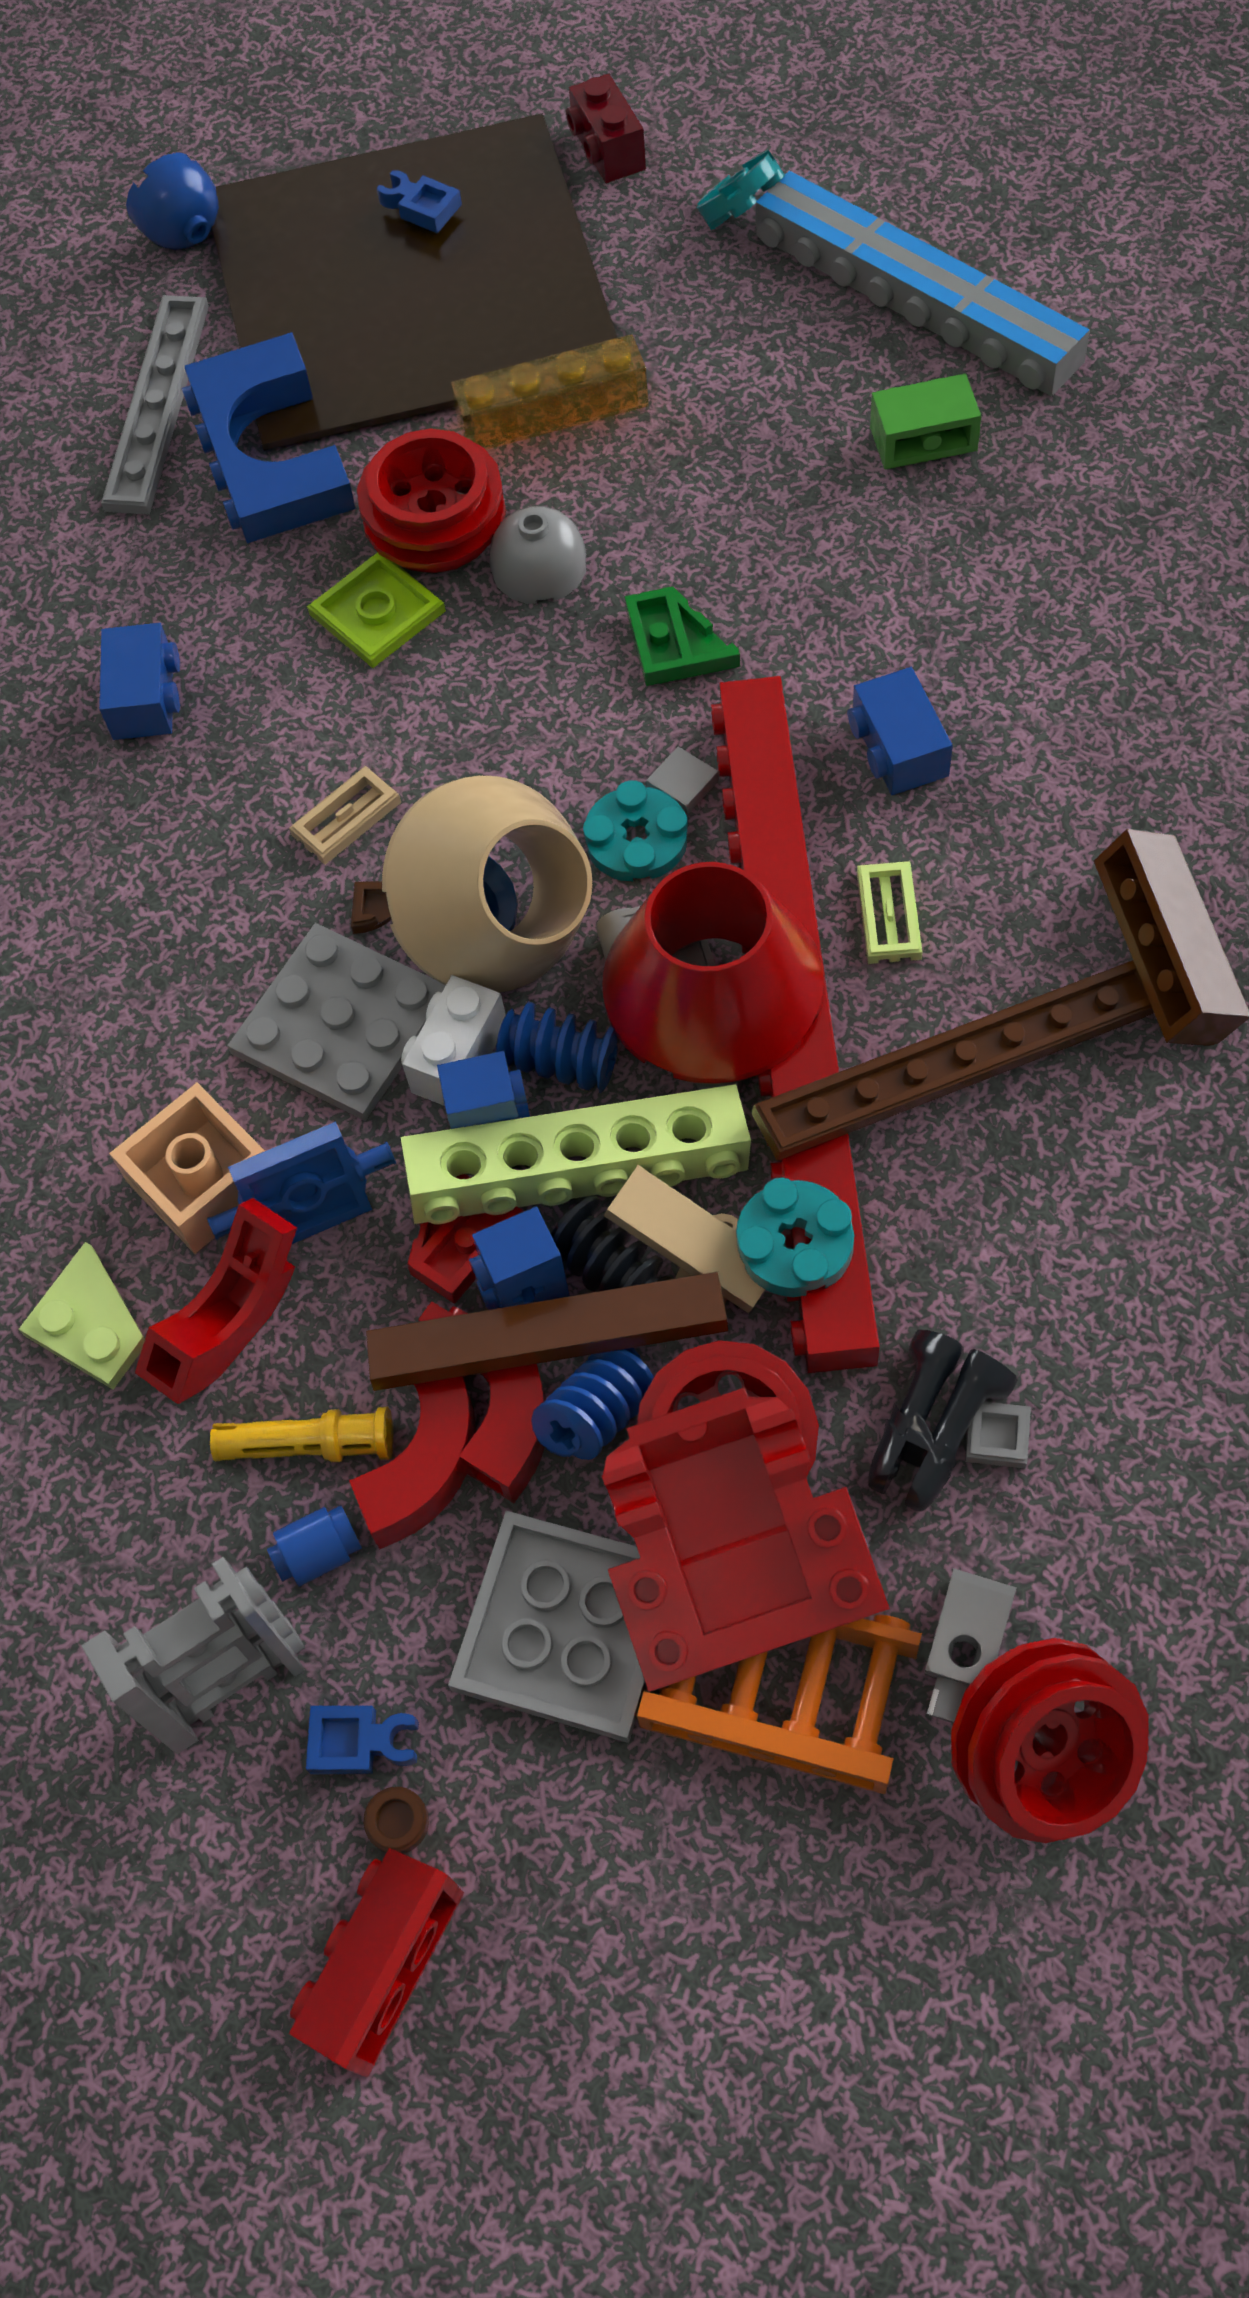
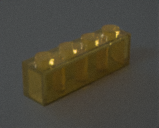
(551, 393)

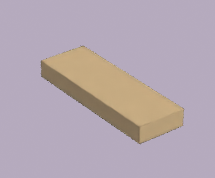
(683, 1234)

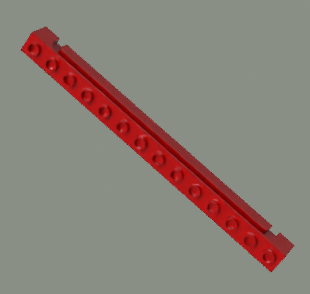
(770, 844)

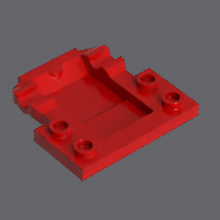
(730, 1539)

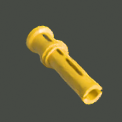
(328, 1436)

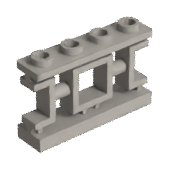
(196, 1656)

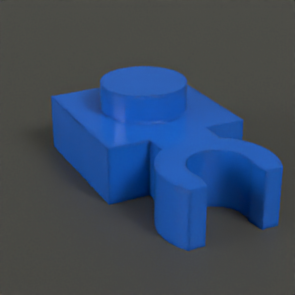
(423, 203)
(348, 1739)

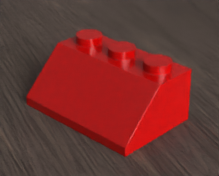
(375, 1961)

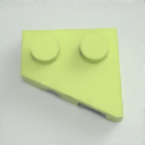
(86, 1321)

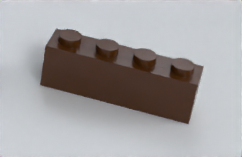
(1171, 938)

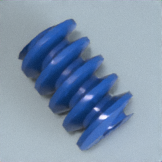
(558, 1048)
(592, 1404)

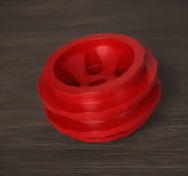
(414, 503)
(762, 1374)
(1071, 1764)

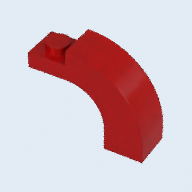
(209, 1333)
(504, 1447)
(427, 1474)

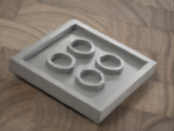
(336, 1021)
(552, 1630)

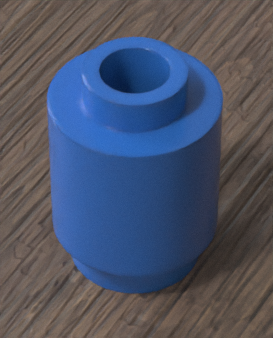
(313, 1545)

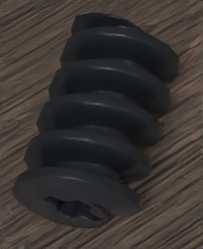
(602, 1254)

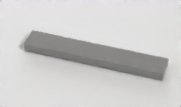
(155, 405)

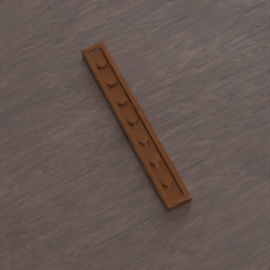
(951, 1061)

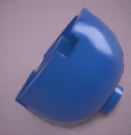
(174, 202)

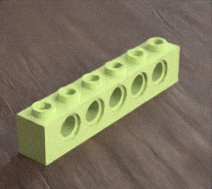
(547, 1141)

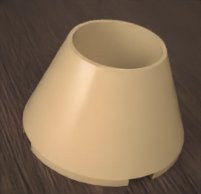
(438, 891)

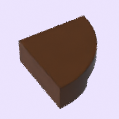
(369, 907)

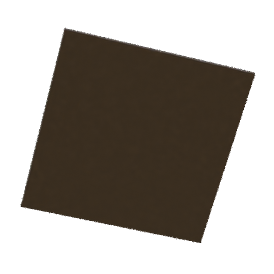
(397, 308)

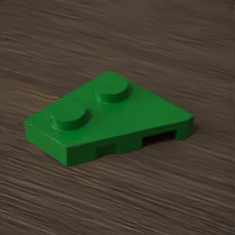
(674, 638)

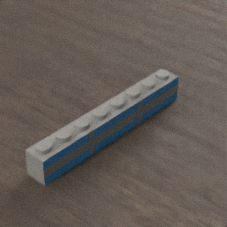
(922, 283)

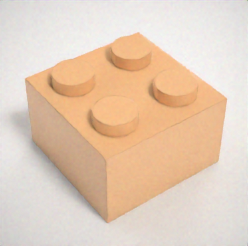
(183, 1163)

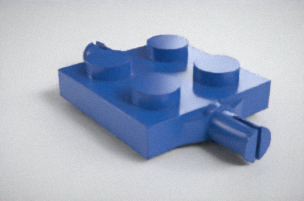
(307, 1182)

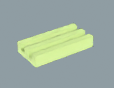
(893, 949)

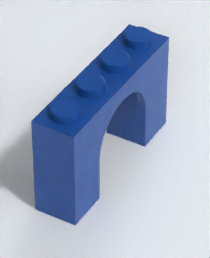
(231, 394)

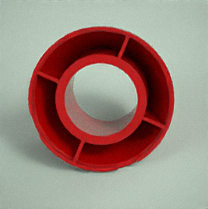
(718, 1018)

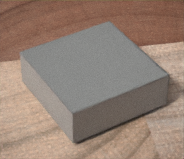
(684, 778)
(999, 1435)

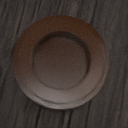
(396, 1820)

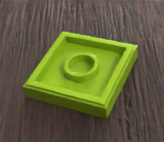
(376, 609)

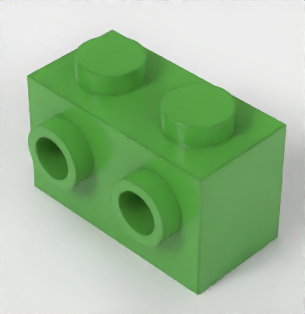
(920, 415)

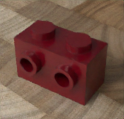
(606, 128)

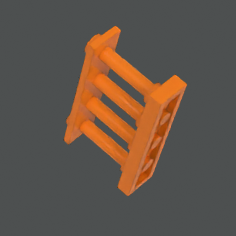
(798, 1741)

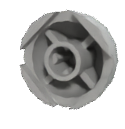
(537, 555)

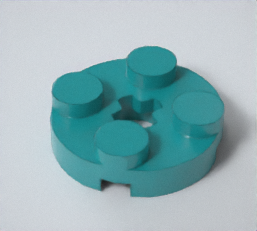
(736, 193)
(634, 806)
(790, 1205)

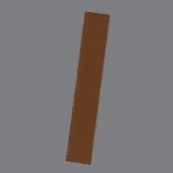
(546, 1331)

